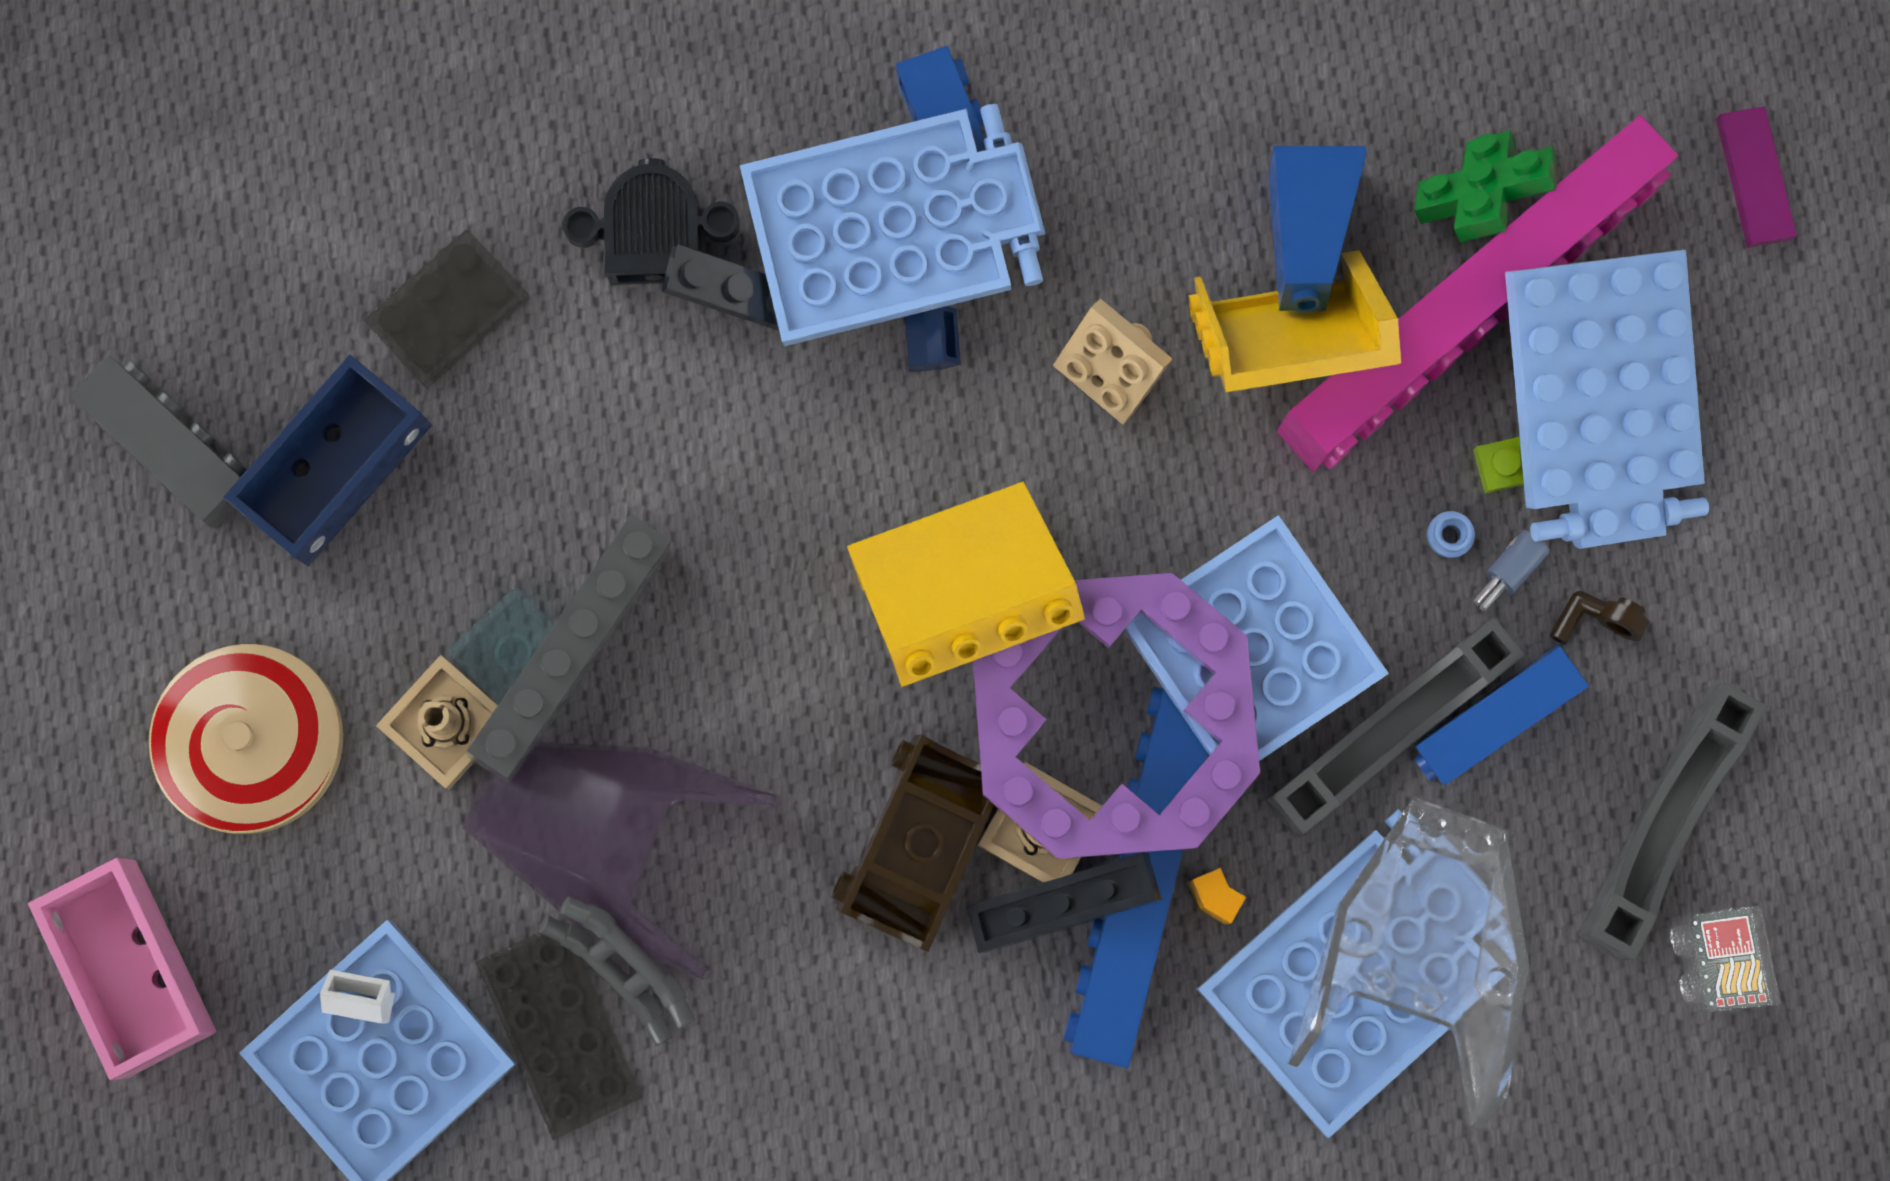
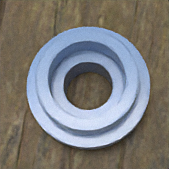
(1460, 524)

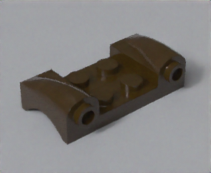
(918, 844)

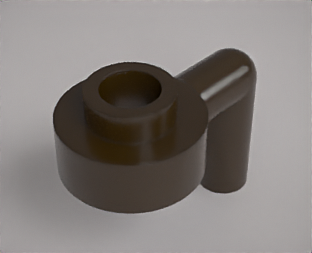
(1621, 617)

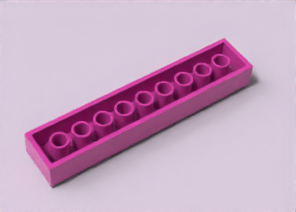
(1473, 296)

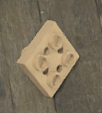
(1118, 354)
(415, 718)
(1007, 839)

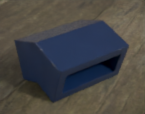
(933, 340)

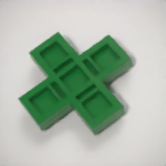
(1486, 185)

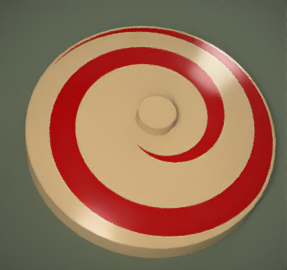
(245, 739)

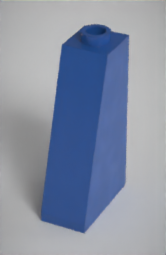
(1310, 215)
(1500, 716)

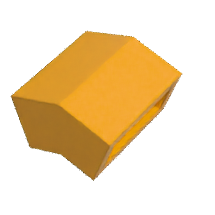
(1215, 896)

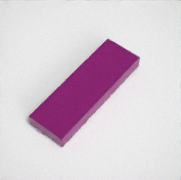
(1756, 177)

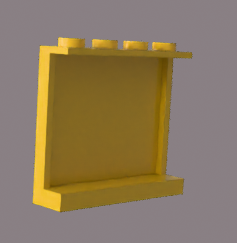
(1260, 346)
(965, 583)

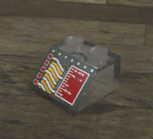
(1725, 959)

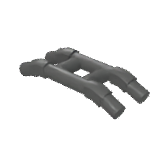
(630, 988)

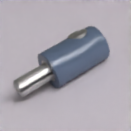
(1512, 568)

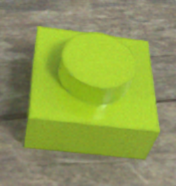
(1500, 465)

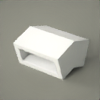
(354, 1006)

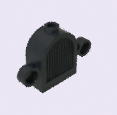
(644, 218)

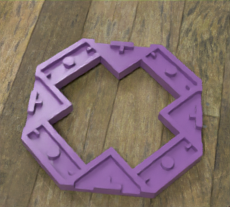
(1124, 821)

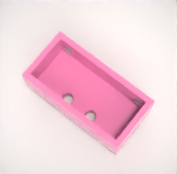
(113, 976)

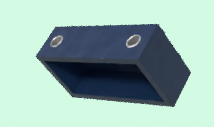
(343, 474)

